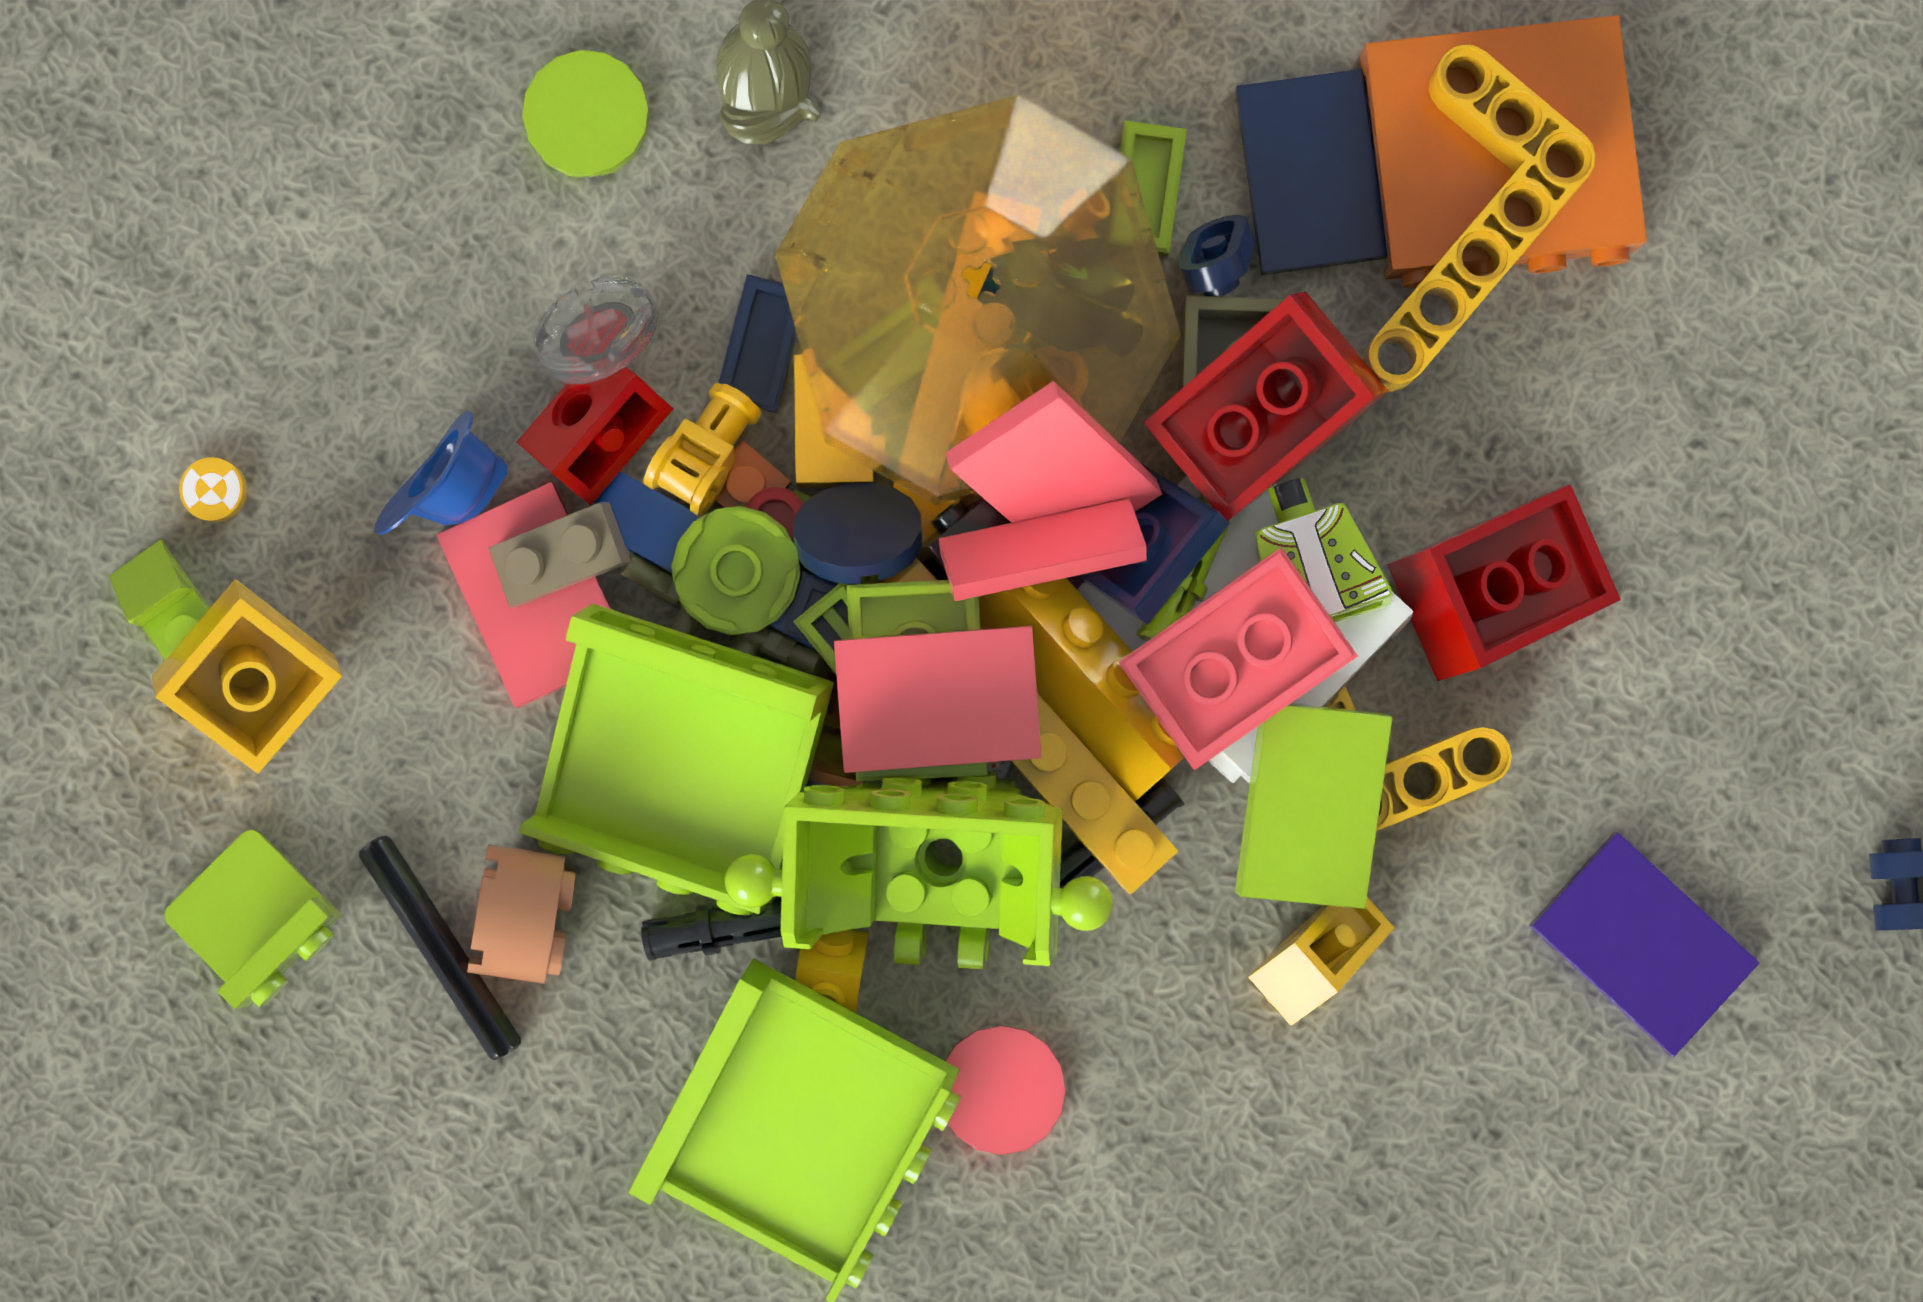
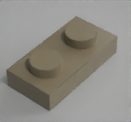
(559, 554)

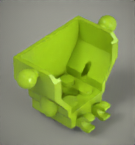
(871, 858)

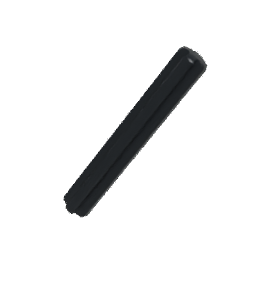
(439, 947)

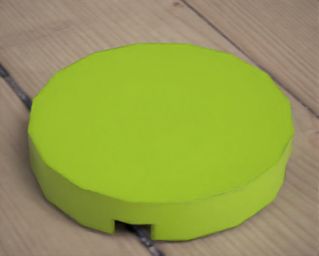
(586, 114)
(736, 570)

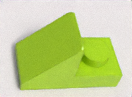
(158, 597)

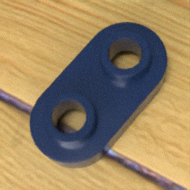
(1217, 256)

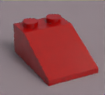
(1265, 405)
(1504, 583)

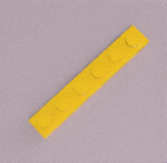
(1090, 797)

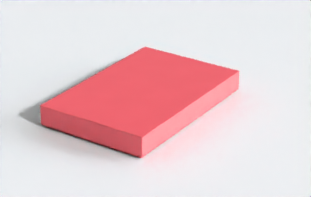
(1049, 460)
(528, 639)
(1238, 658)
(937, 699)

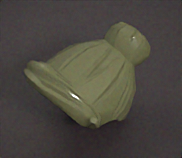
(764, 75)

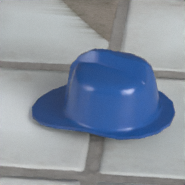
(450, 484)

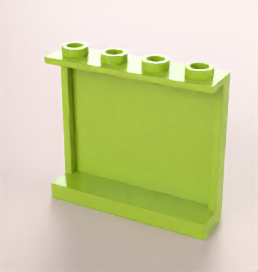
(674, 754)
(800, 1126)

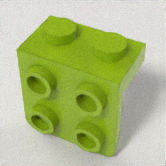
(252, 919)

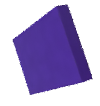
(1644, 944)

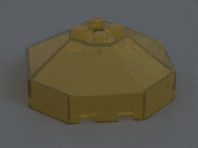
(882, 303)

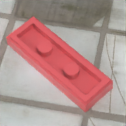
(1042, 549)

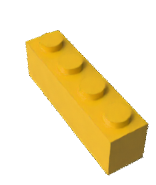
(1085, 683)

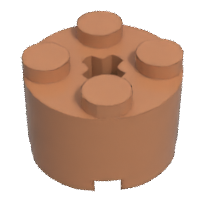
(519, 915)

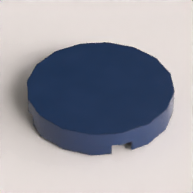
(857, 532)

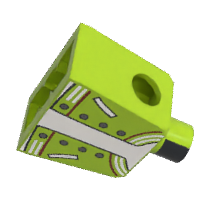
(1325, 551)

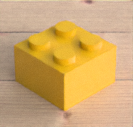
(246, 676)

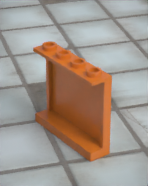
(1441, 178)

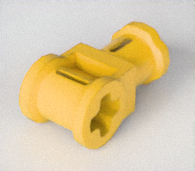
(701, 453)

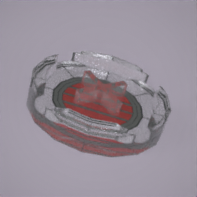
(595, 331)

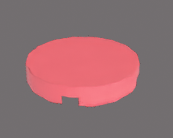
(1007, 1089)

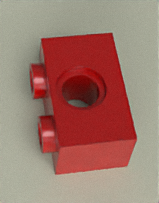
(594, 430)

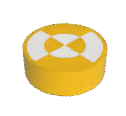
(213, 489)

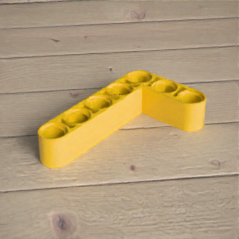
(1491, 228)
(1445, 762)

